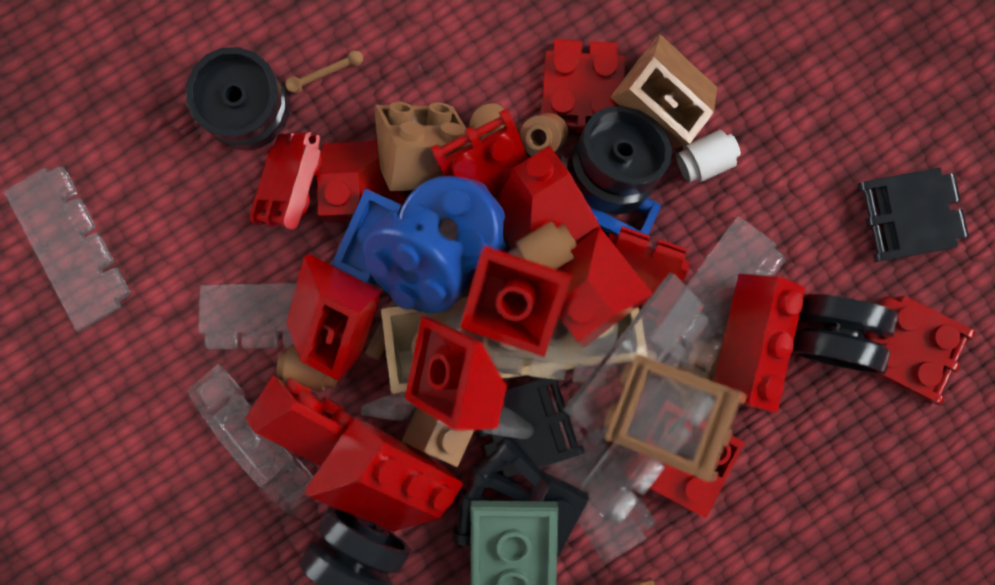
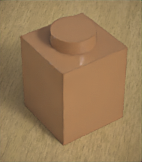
(436, 438)

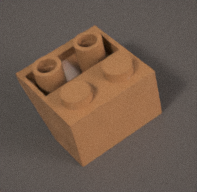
(669, 92)
(406, 138)

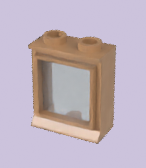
(673, 416)

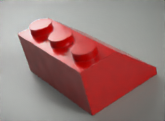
(759, 339)
(383, 480)

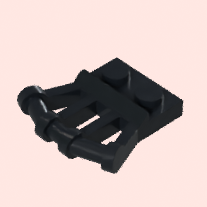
(544, 487)

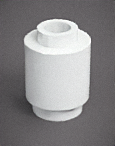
(708, 156)

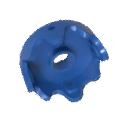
(469, 206)
(417, 262)

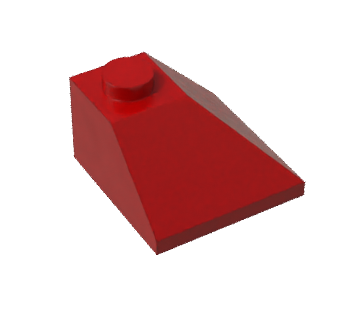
(345, 175)
(541, 193)
(600, 288)
(515, 301)
(454, 379)

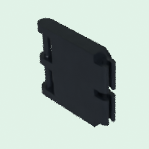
(913, 214)
(548, 443)

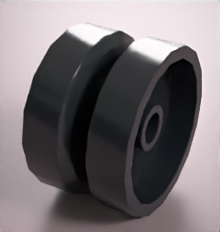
(237, 98)
(619, 159)
(844, 331)
(353, 552)

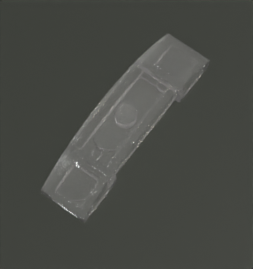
(397, 408)
(267, 463)

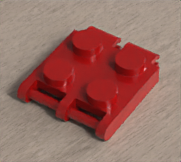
(580, 82)
(485, 159)
(286, 180)
(650, 263)
(923, 348)

